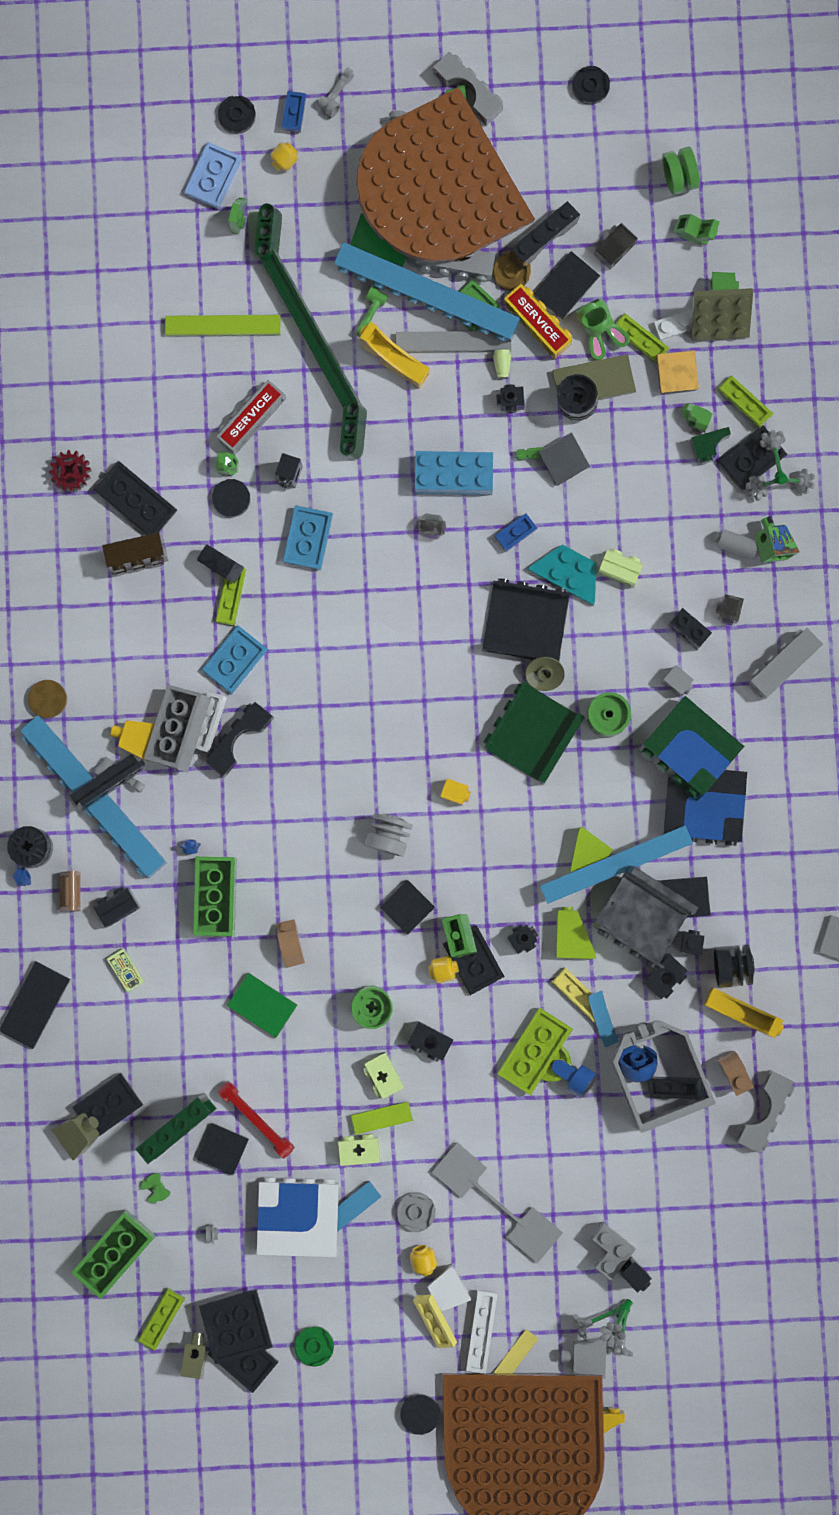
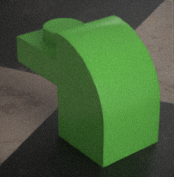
(696, 230)

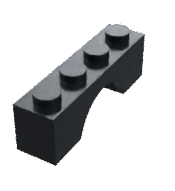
(533, 243)
(254, 719)

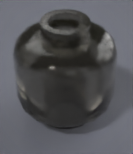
(431, 526)

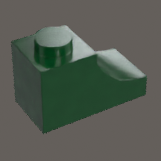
(705, 444)

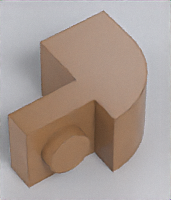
(290, 943)
(735, 1072)

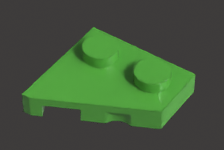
(236, 217)

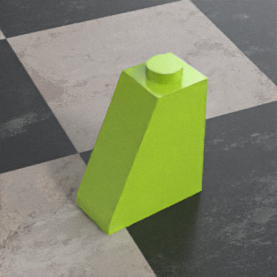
(588, 850)
(571, 936)

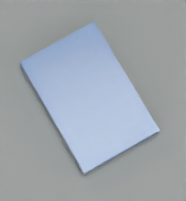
(212, 175)

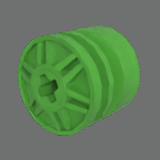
(378, 1016)

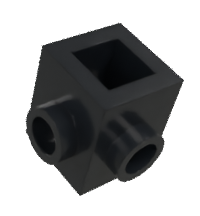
(516, 395)
(515, 938)

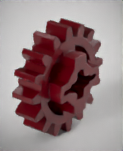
(65, 477)

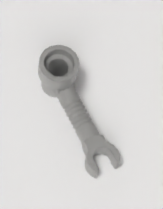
(328, 104)
(107, 764)

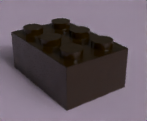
(135, 553)

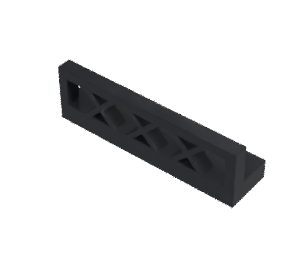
(106, 783)

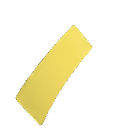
(517, 1353)

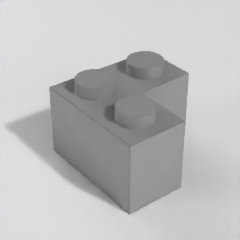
(617, 1250)

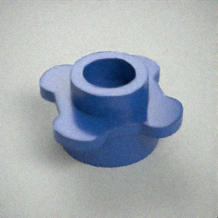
(190, 846)
(22, 877)

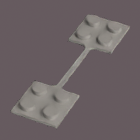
(532, 1233)

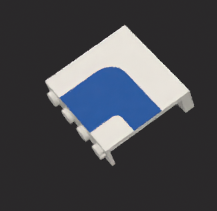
(297, 1217)

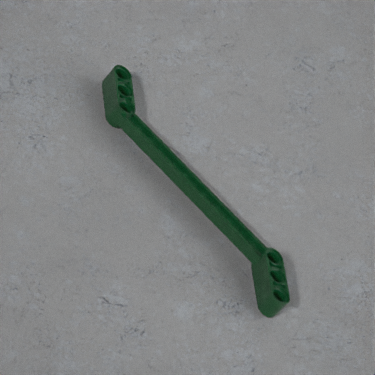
(310, 331)

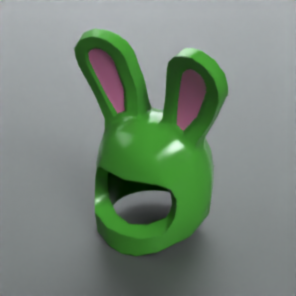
(597, 319)

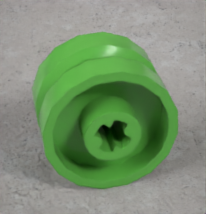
(681, 170)
(597, 714)

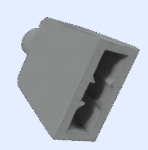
(587, 1356)

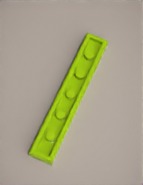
(222, 325)

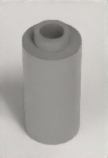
(736, 544)

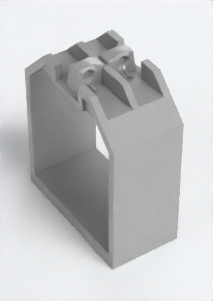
(642, 1034)

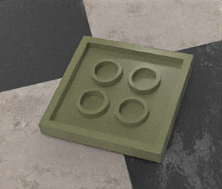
(721, 314)

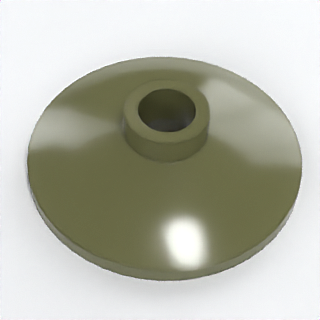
(545, 680)

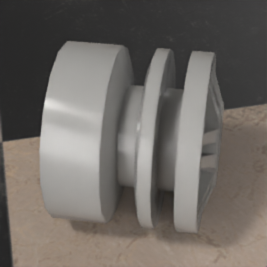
(388, 834)

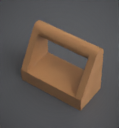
(70, 891)

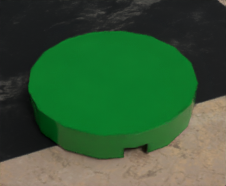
(314, 1346)

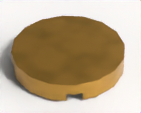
(508, 274)
(47, 699)

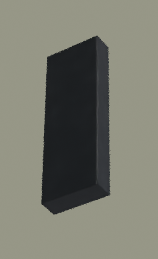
(675, 1087)

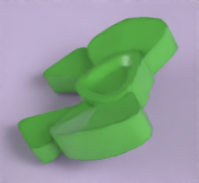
(155, 1182)

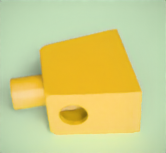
(133, 737)

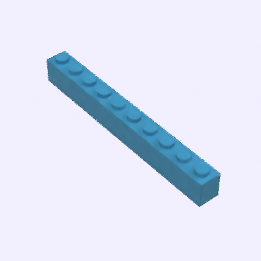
(427, 291)
(106, 811)

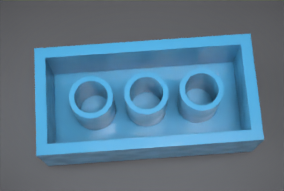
(454, 473)

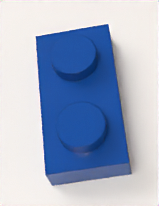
(294, 111)
(516, 532)

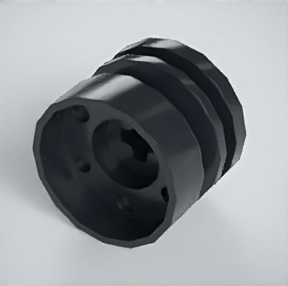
(581, 387)
(38, 854)
(733, 966)

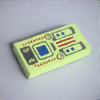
(125, 970)

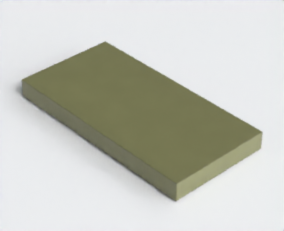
(610, 375)

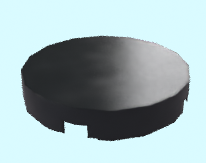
(591, 85)
(236, 114)
(231, 498)
(419, 1414)

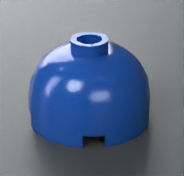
(638, 1063)

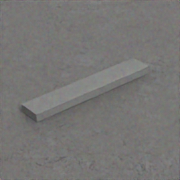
(450, 341)

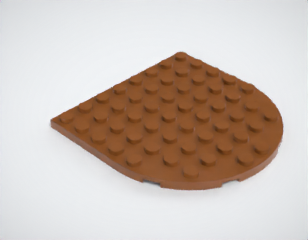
(438, 184)
(524, 1442)

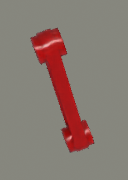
(283, 1146)

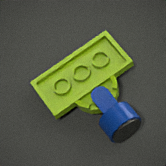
(542, 1056)

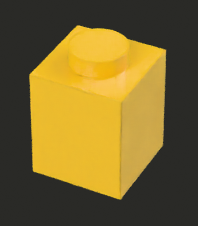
(455, 792)

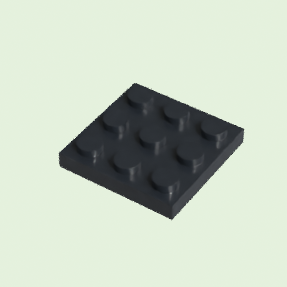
(235, 1326)

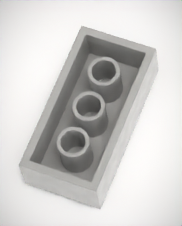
(177, 728)

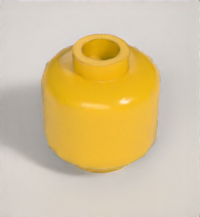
(284, 156)
(443, 969)
(423, 1260)

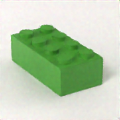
(215, 896)
(113, 1254)

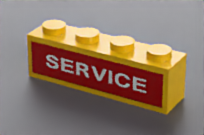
(538, 321)

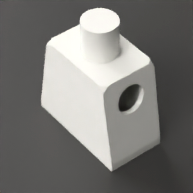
(448, 1289)

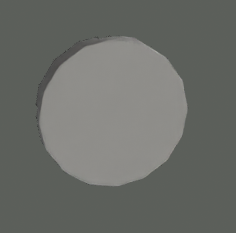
(416, 1212)

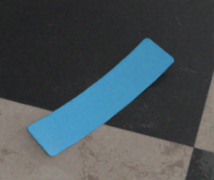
(602, 1019)

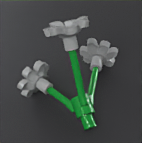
(801, 481)
(612, 1332)

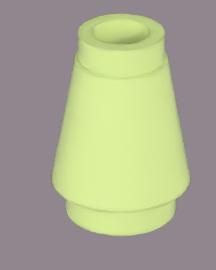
(502, 362)

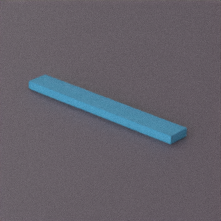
(616, 864)

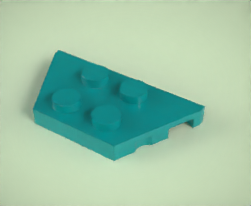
(568, 571)

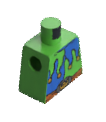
(775, 542)

